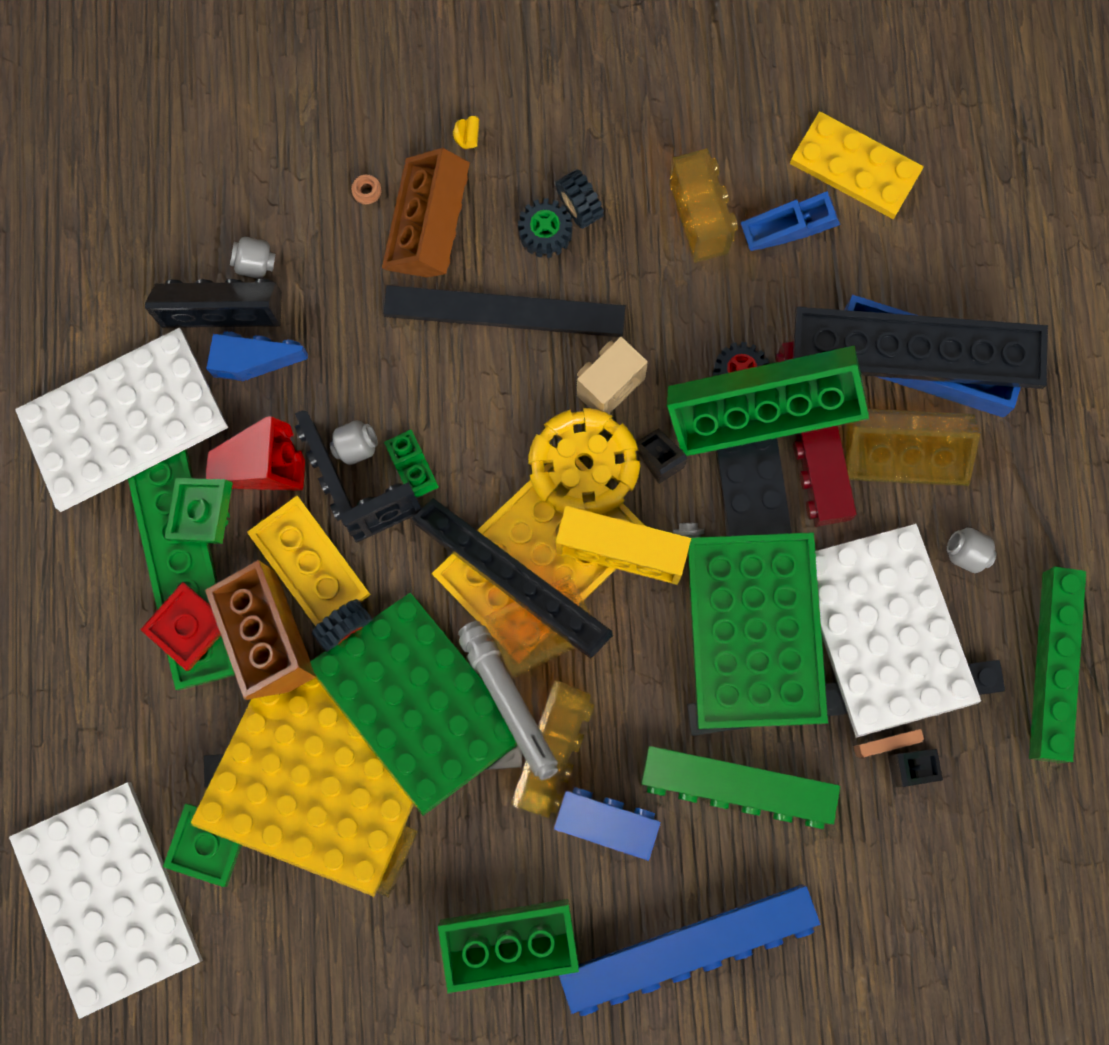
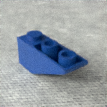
(247, 358)

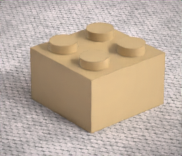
(611, 376)

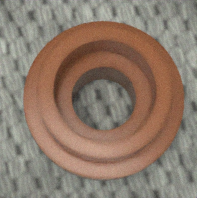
(363, 182)

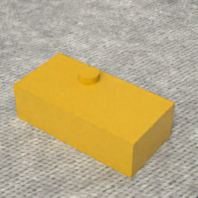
(622, 545)

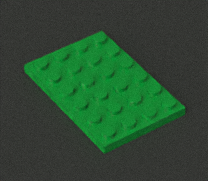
(756, 631)
(415, 703)

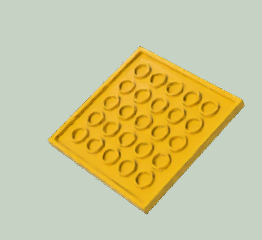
(306, 790)

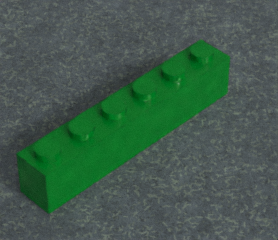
(1057, 665)
(740, 785)

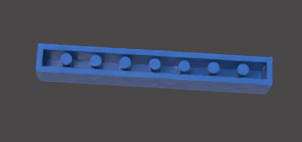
(690, 948)

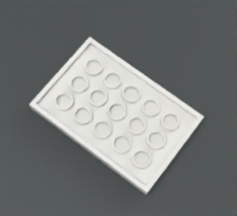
(120, 419)
(890, 632)
(105, 899)

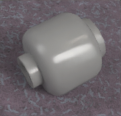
(252, 257)
(353, 442)
(971, 550)

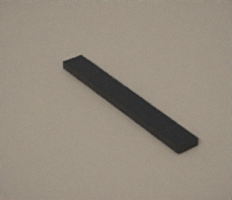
(504, 311)
(513, 578)

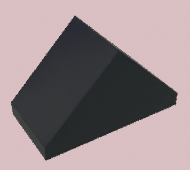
(661, 455)
(915, 768)

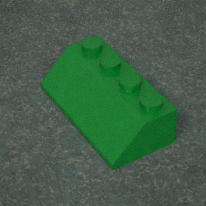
(508, 946)

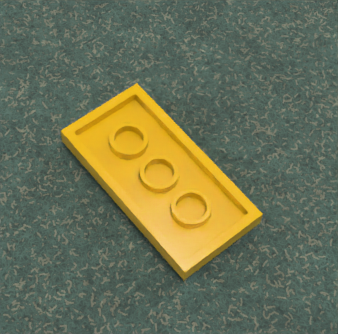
(856, 165)
(307, 561)

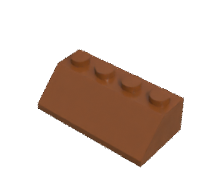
(426, 214)
(259, 632)

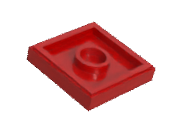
(183, 627)

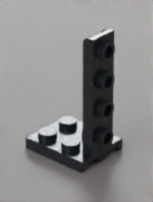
(371, 513)

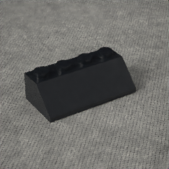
(215, 304)

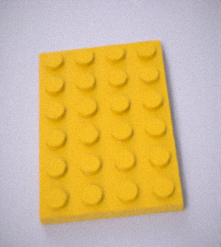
(528, 532)

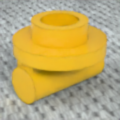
(466, 132)

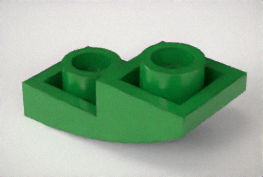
(411, 463)

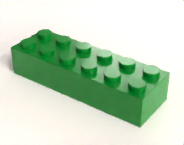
(768, 401)

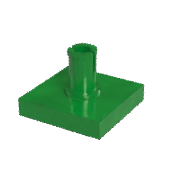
(199, 510)
(201, 852)

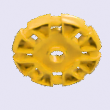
(584, 444)

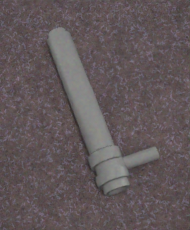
(486, 660)

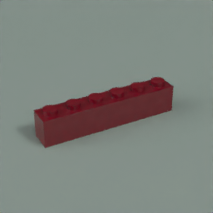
(823, 469)

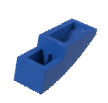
(790, 222)

